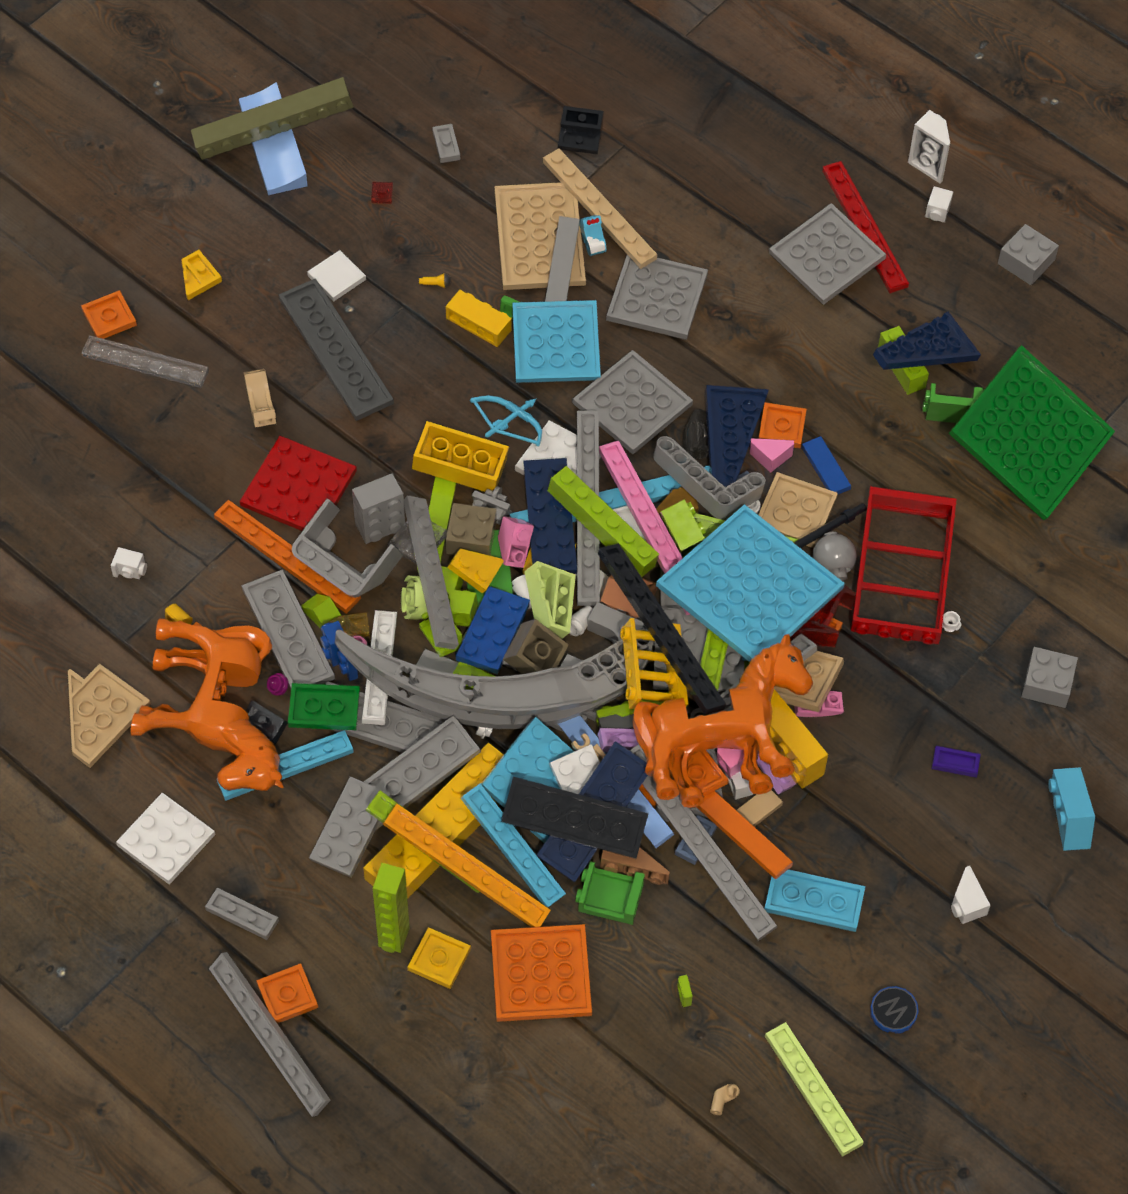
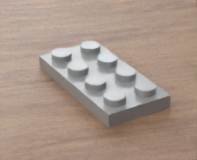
(347, 829)

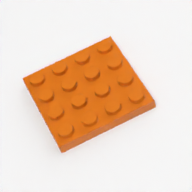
(541, 973)

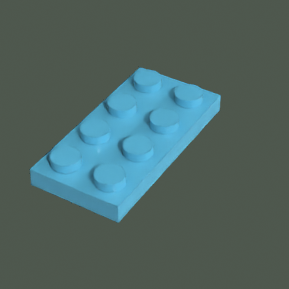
(815, 899)

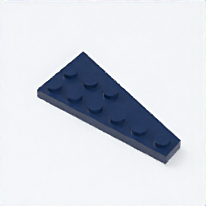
(927, 345)

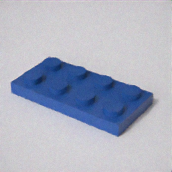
(492, 630)

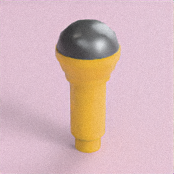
(442, 280)

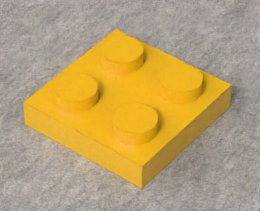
(439, 958)

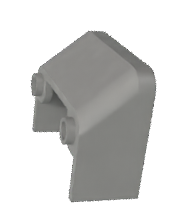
(314, 549)

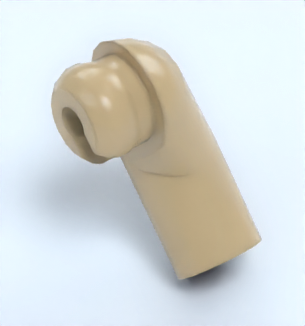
(723, 1096)

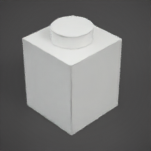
(939, 204)

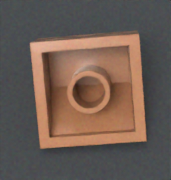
(615, 598)

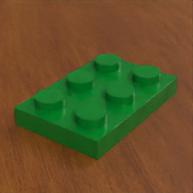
(324, 706)

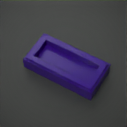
(956, 761)

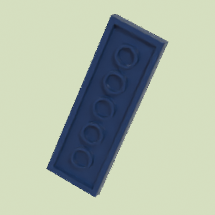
(553, 530)
(614, 782)

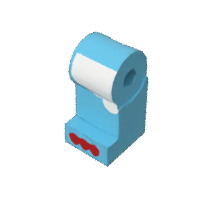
(593, 235)

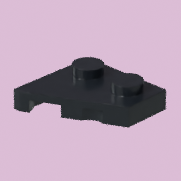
(266, 721)

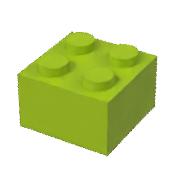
(682, 525)

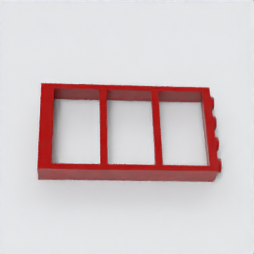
(917, 505)

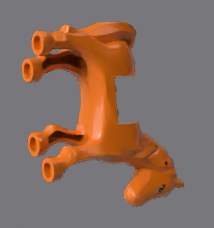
(227, 659)
(672, 738)

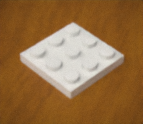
(555, 444)
(165, 838)

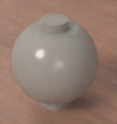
(835, 554)

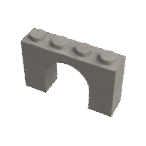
(608, 624)

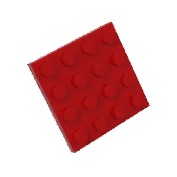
(296, 483)

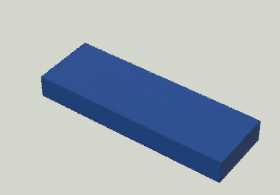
(826, 465)

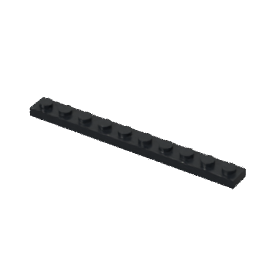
(662, 629)

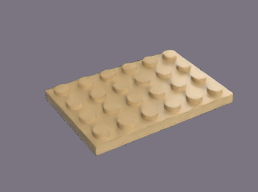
(528, 233)

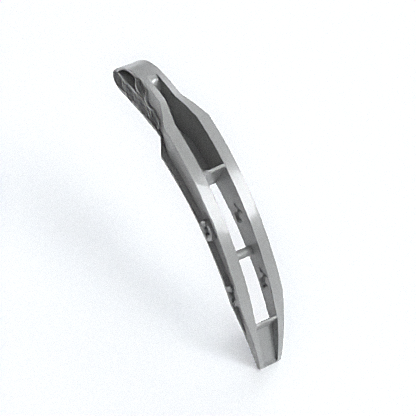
(501, 700)

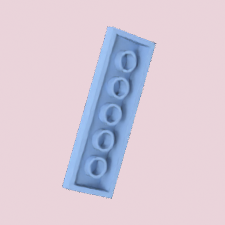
(277, 154)

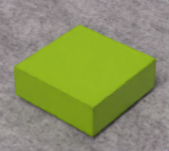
(684, 991)

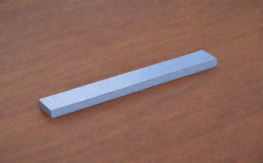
(655, 829)

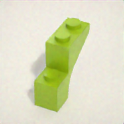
(462, 603)

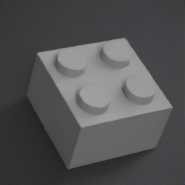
(1028, 254)
(1049, 677)

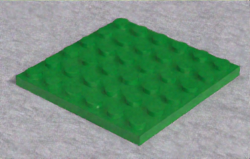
(1032, 432)

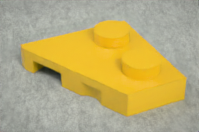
(198, 274)
(475, 568)

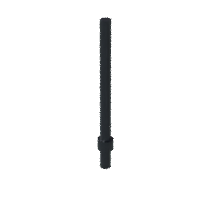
(845, 517)

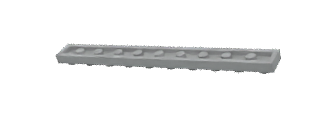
(587, 544)
(712, 859)

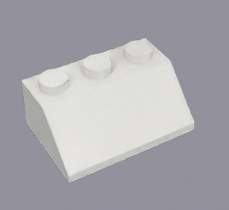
(930, 146)

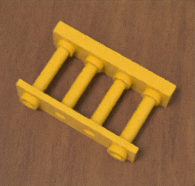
(633, 674)

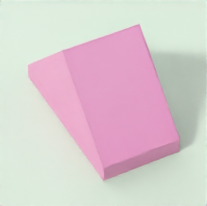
(771, 452)

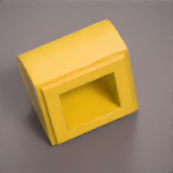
(175, 613)

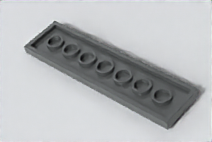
(336, 349)

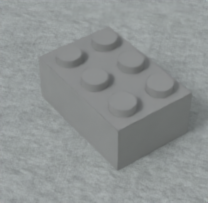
(378, 508)

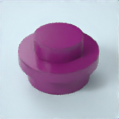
(277, 684)

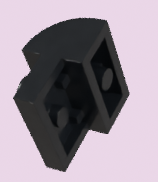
(581, 130)

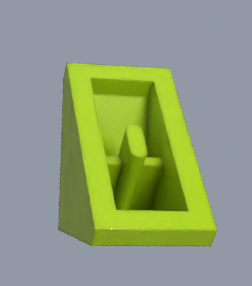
(320, 609)

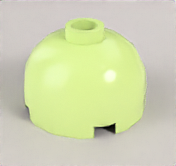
(413, 598)

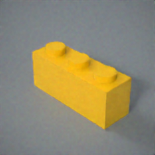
(478, 318)

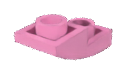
(832, 706)

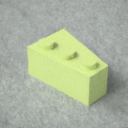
(551, 596)

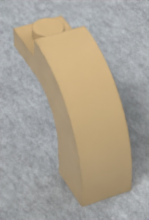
(259, 398)

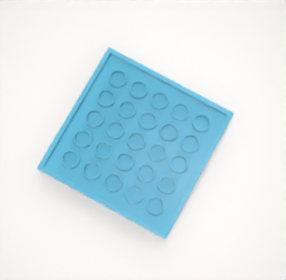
(750, 584)

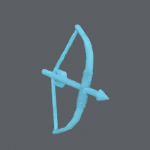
(516, 411)

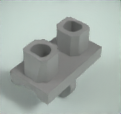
(493, 499)

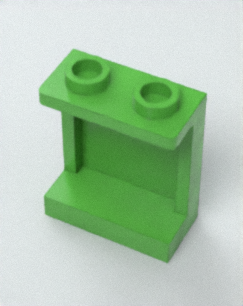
(947, 408)
(610, 894)

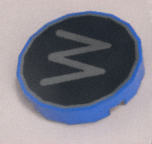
(894, 1009)

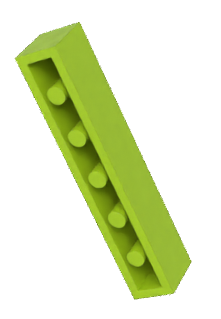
(601, 519)
(391, 908)

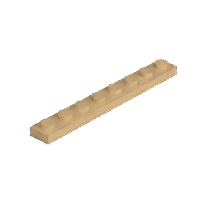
(597, 204)

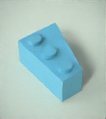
(1072, 808)

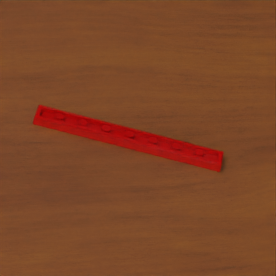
(860, 216)

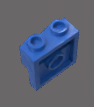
(333, 653)

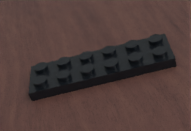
(574, 817)

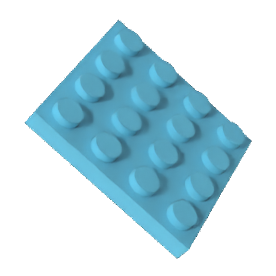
(556, 341)
(528, 760)

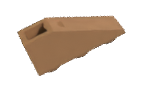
(643, 864)

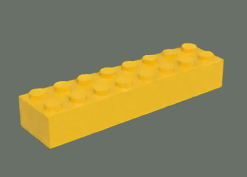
(444, 814)

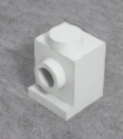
(128, 564)

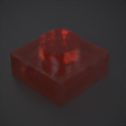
(382, 192)

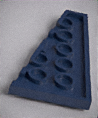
(730, 426)

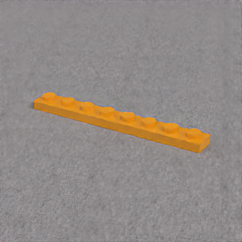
(466, 866)

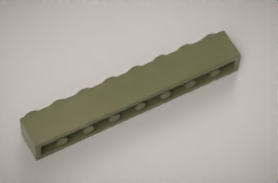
(272, 118)

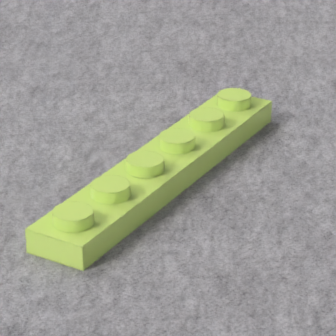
(814, 1089)

